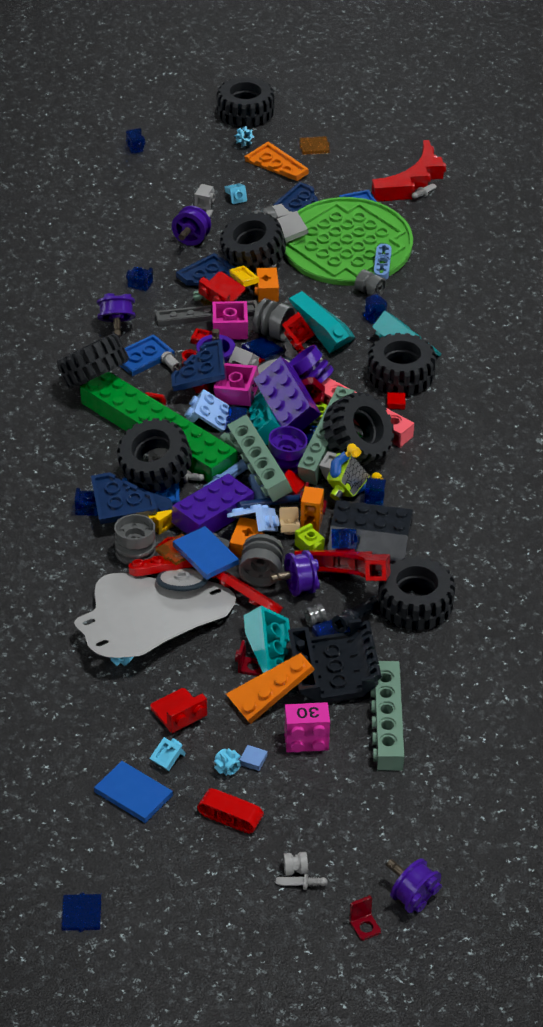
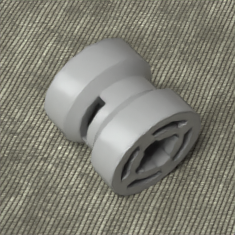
(297, 863)

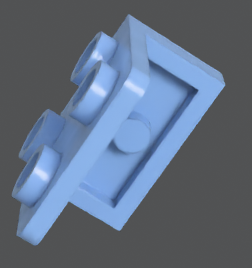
(208, 409)
(266, 517)

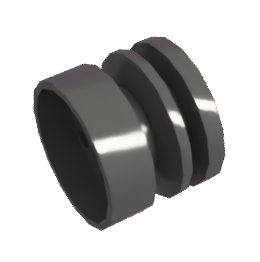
(270, 317)
(134, 538)
(259, 559)

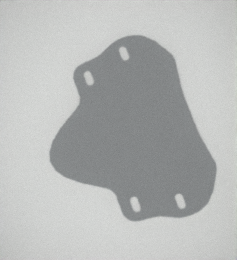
(142, 615)

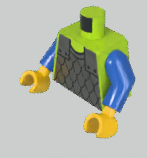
(347, 475)

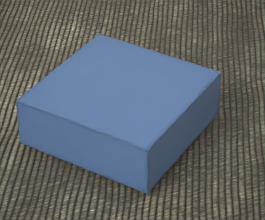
(253, 758)

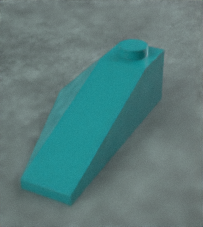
(390, 324)
(326, 326)
(262, 417)
(267, 636)

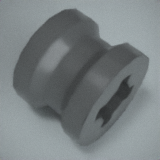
(315, 615)

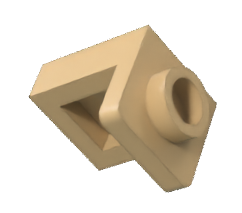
(289, 520)

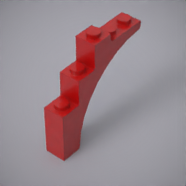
(405, 183)
(365, 564)

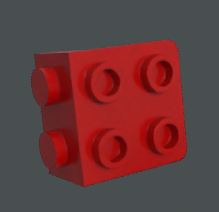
(220, 288)
(298, 331)
(180, 709)

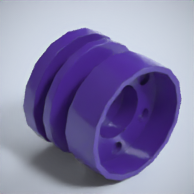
(307, 364)
(287, 447)

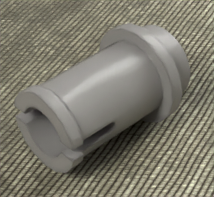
(168, 358)

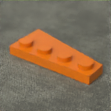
(277, 161)
(268, 688)

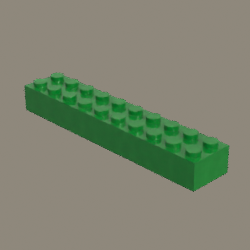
(128, 405)

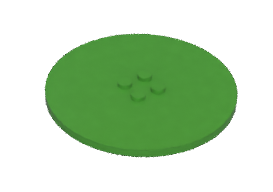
(345, 239)

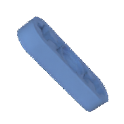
(382, 257)

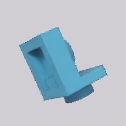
(237, 193)
(167, 753)

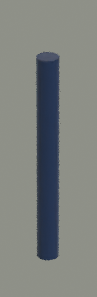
(267, 501)

